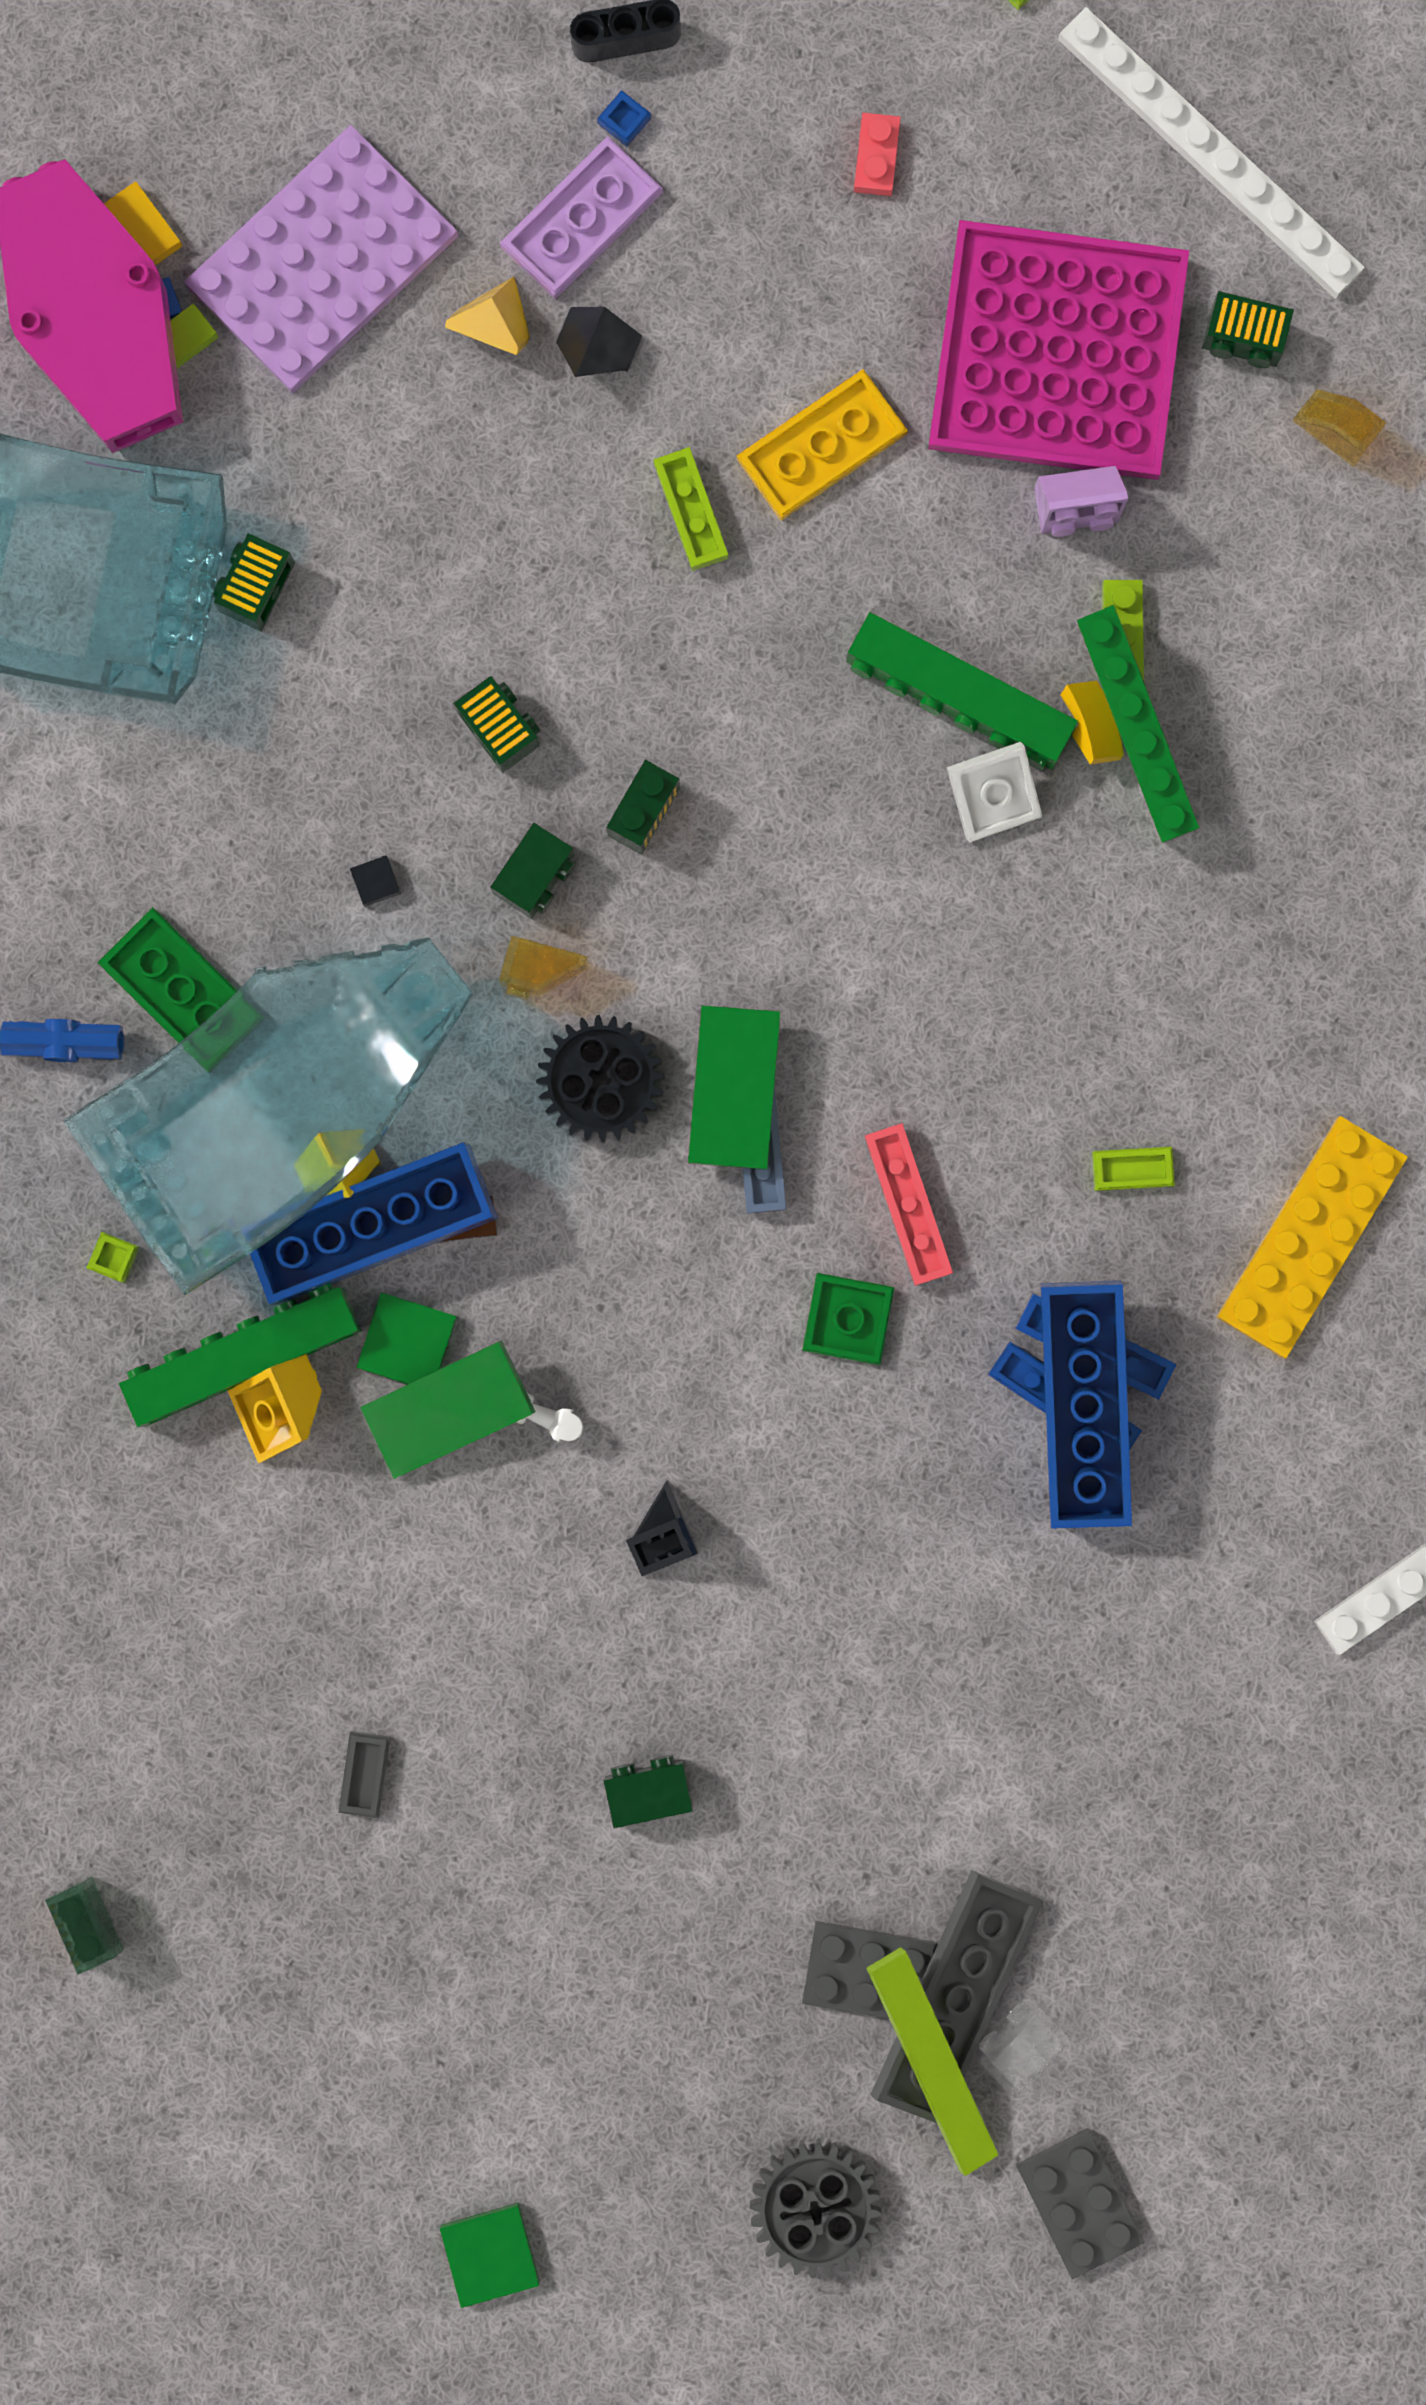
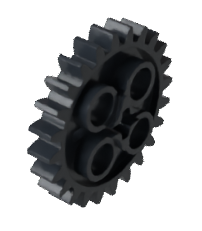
(568, 1063)

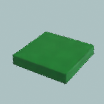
(848, 1319)
(405, 1339)
(489, 2255)

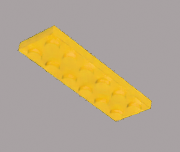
(1311, 1237)

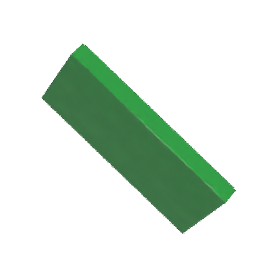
(166, 976)
(734, 1087)
(448, 1409)

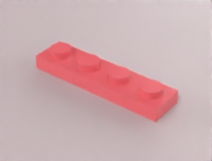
(908, 1204)

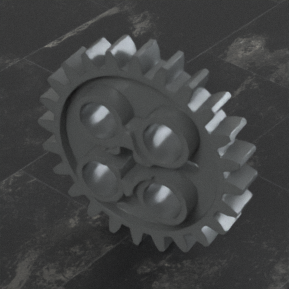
(823, 2245)

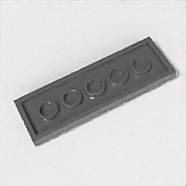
(964, 1980)

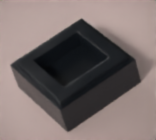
(375, 881)

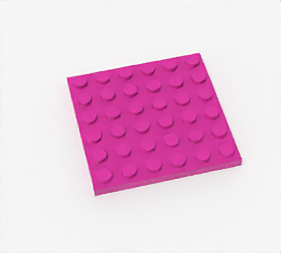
(1058, 349)

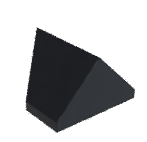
(597, 341)
(661, 1535)

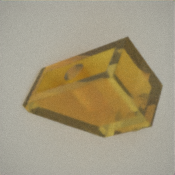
(1340, 424)
(538, 968)

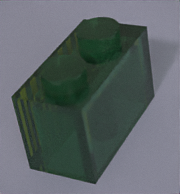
(84, 1925)

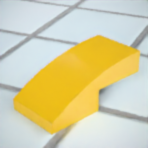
(1096, 728)

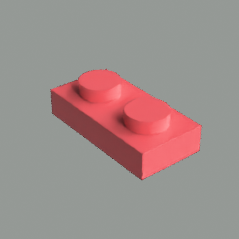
(877, 154)

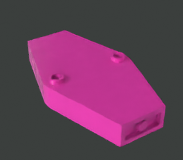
(88, 306)

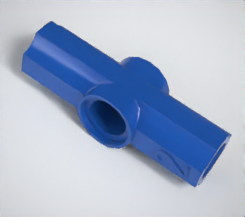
(61, 1040)

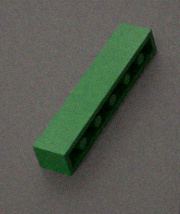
(959, 690)
(1138, 724)
(232, 1359)

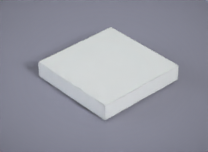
(994, 792)

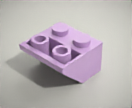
(1080, 500)

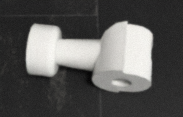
(560, 1423)

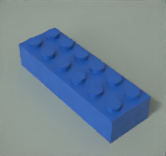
(376, 1224)
(1086, 1404)

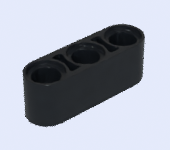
(637, 16)

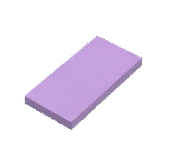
(581, 217)

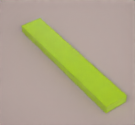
(932, 2061)

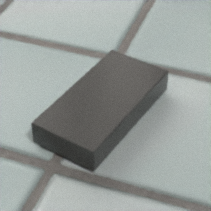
(364, 1774)

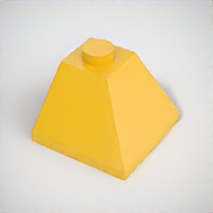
(277, 1406)

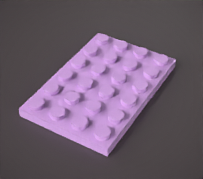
(321, 258)

